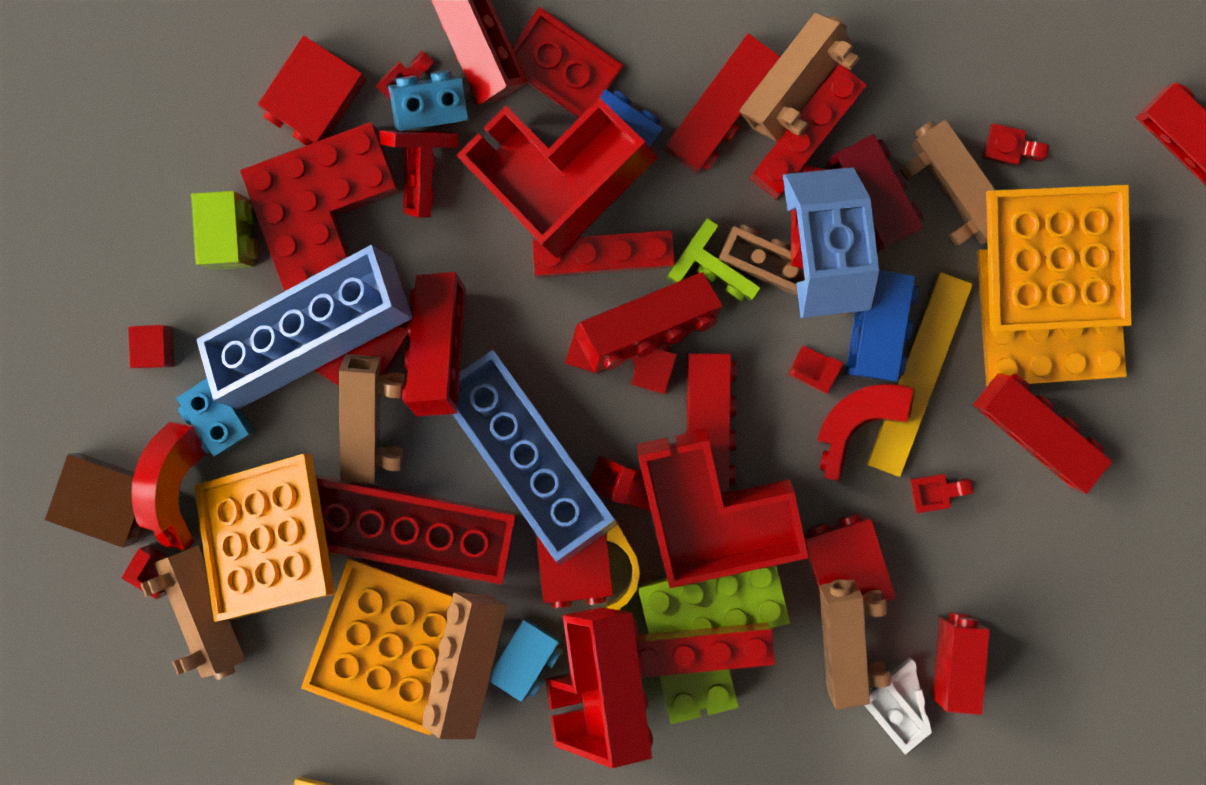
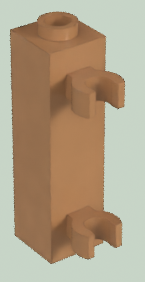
(797, 77)
(956, 175)
(360, 418)
(211, 643)
(845, 643)

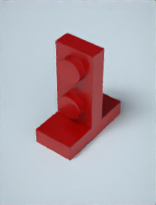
(418, 165)
(619, 483)

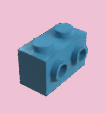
(427, 101)
(217, 424)
(525, 660)

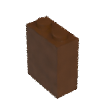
(95, 501)

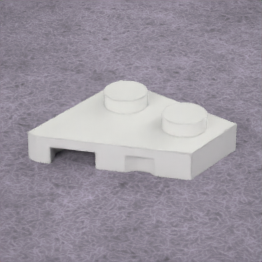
(901, 707)

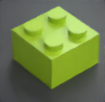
(223, 230)

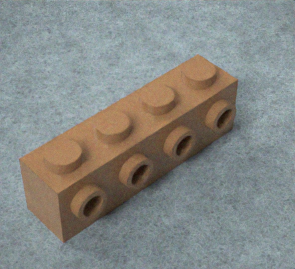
(762, 259)
(464, 666)

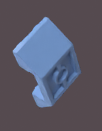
(834, 241)

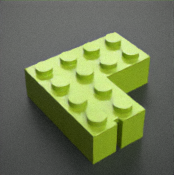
(713, 603)

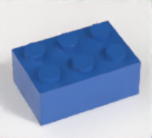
(881, 332)

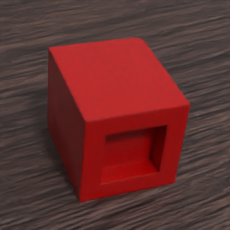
(150, 346)
(814, 369)
(143, 568)

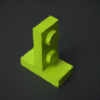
(713, 268)

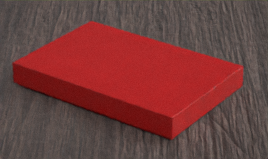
(564, 63)

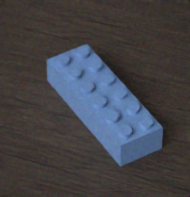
(304, 328)
(529, 460)

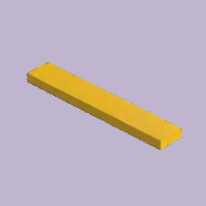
(922, 370)

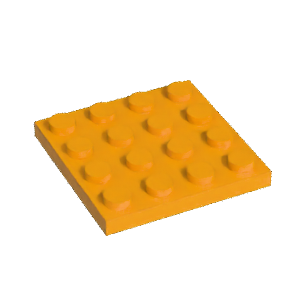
(1058, 258)
(1049, 353)
(264, 538)
(380, 644)

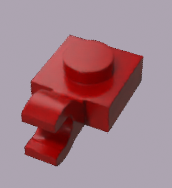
(417, 67)
(1008, 145)
(934, 492)

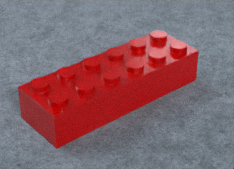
(416, 530)

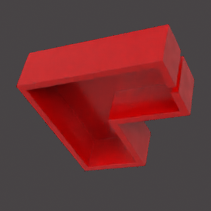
(563, 186)
(307, 190)
(711, 532)
(608, 683)

